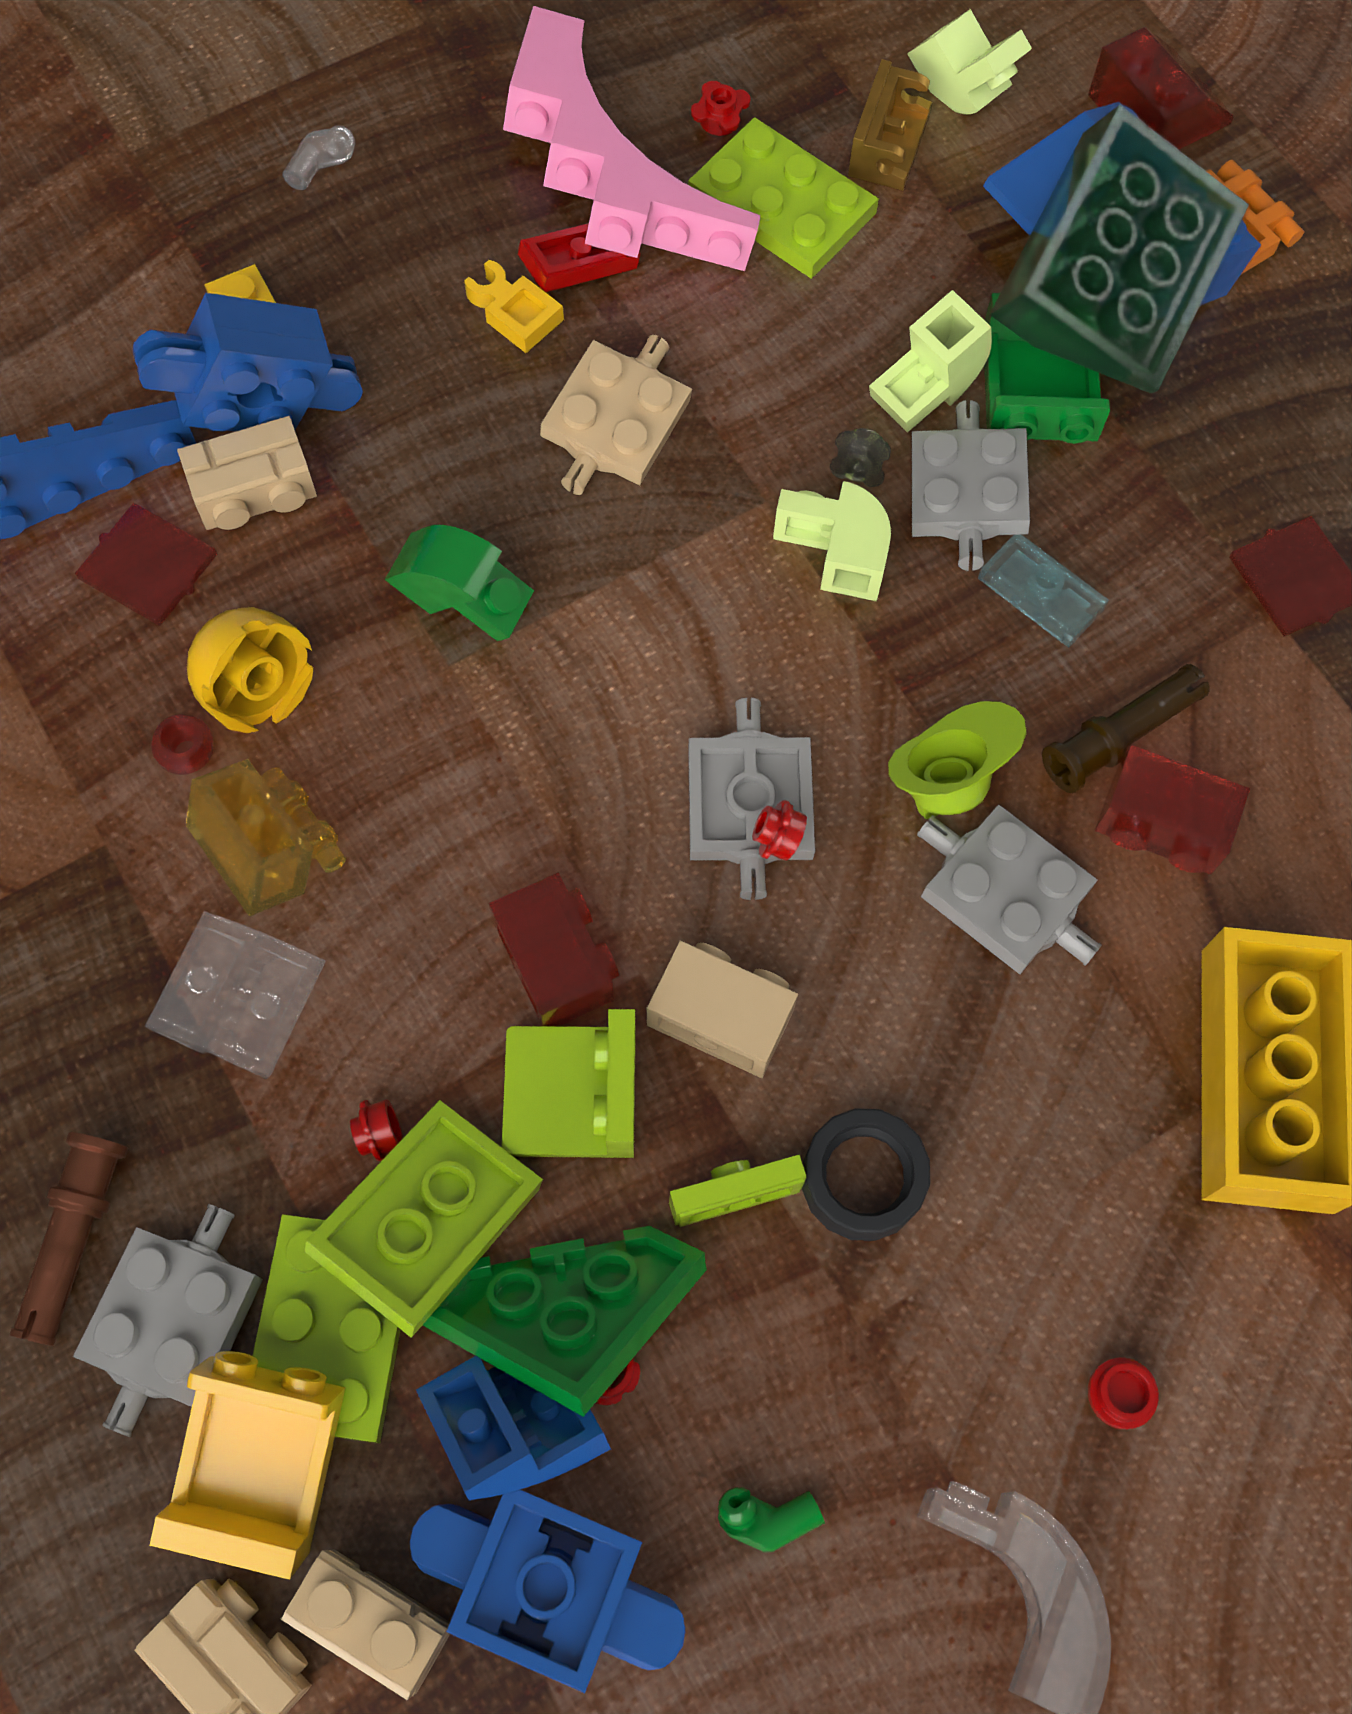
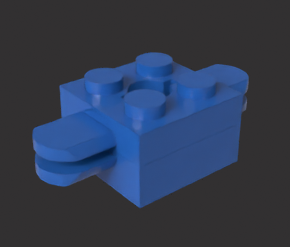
(247, 365)
(546, 1588)

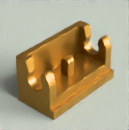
(890, 127)

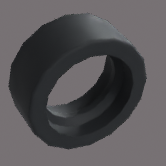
(901, 1140)

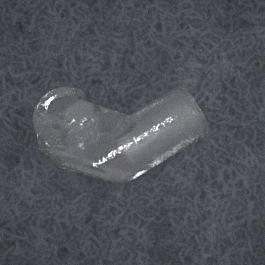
(319, 151)

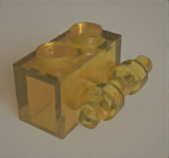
(259, 833)

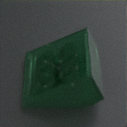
(1121, 254)

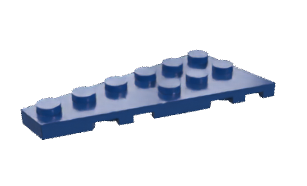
(75, 466)

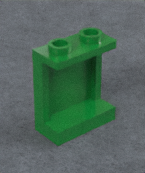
(1040, 390)

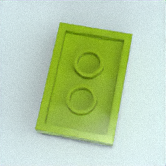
(801, 201)
(423, 1217)
(328, 1328)

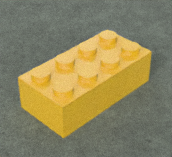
(1277, 1070)

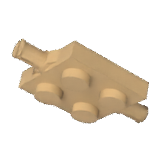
(615, 413)

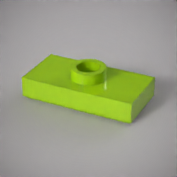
(736, 1188)

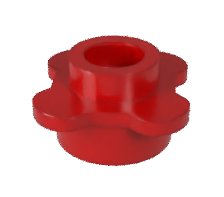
(720, 108)

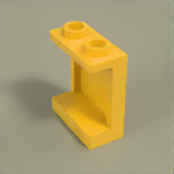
(251, 1465)

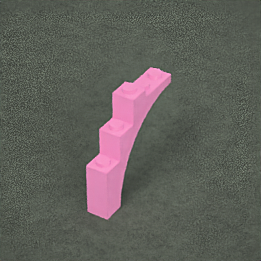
(594, 160)

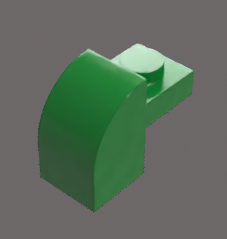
(460, 570)

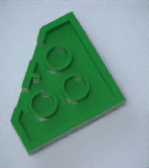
(570, 1310)

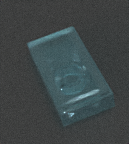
(1043, 589)

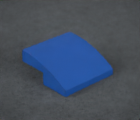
(504, 1431)

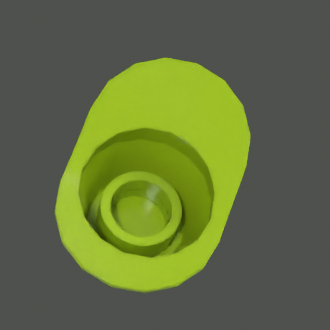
(954, 759)

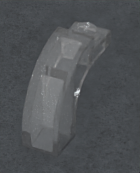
(1067, 1621)

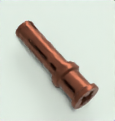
(75, 1204)

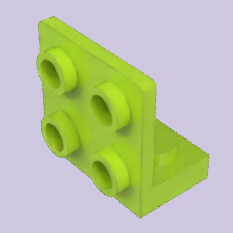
(571, 1090)

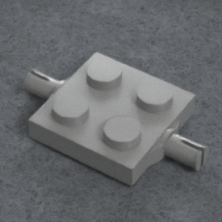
(970, 484)
(734, 782)
(1009, 889)
(166, 1315)

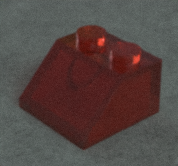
(1158, 87)

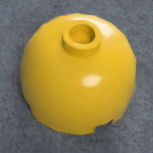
(249, 668)

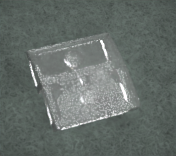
(235, 994)

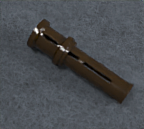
(1106, 739)

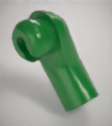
(763, 1524)

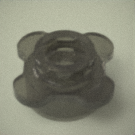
(864, 445)

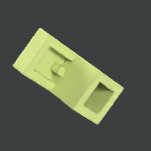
(964, 65)
(944, 360)
(851, 530)

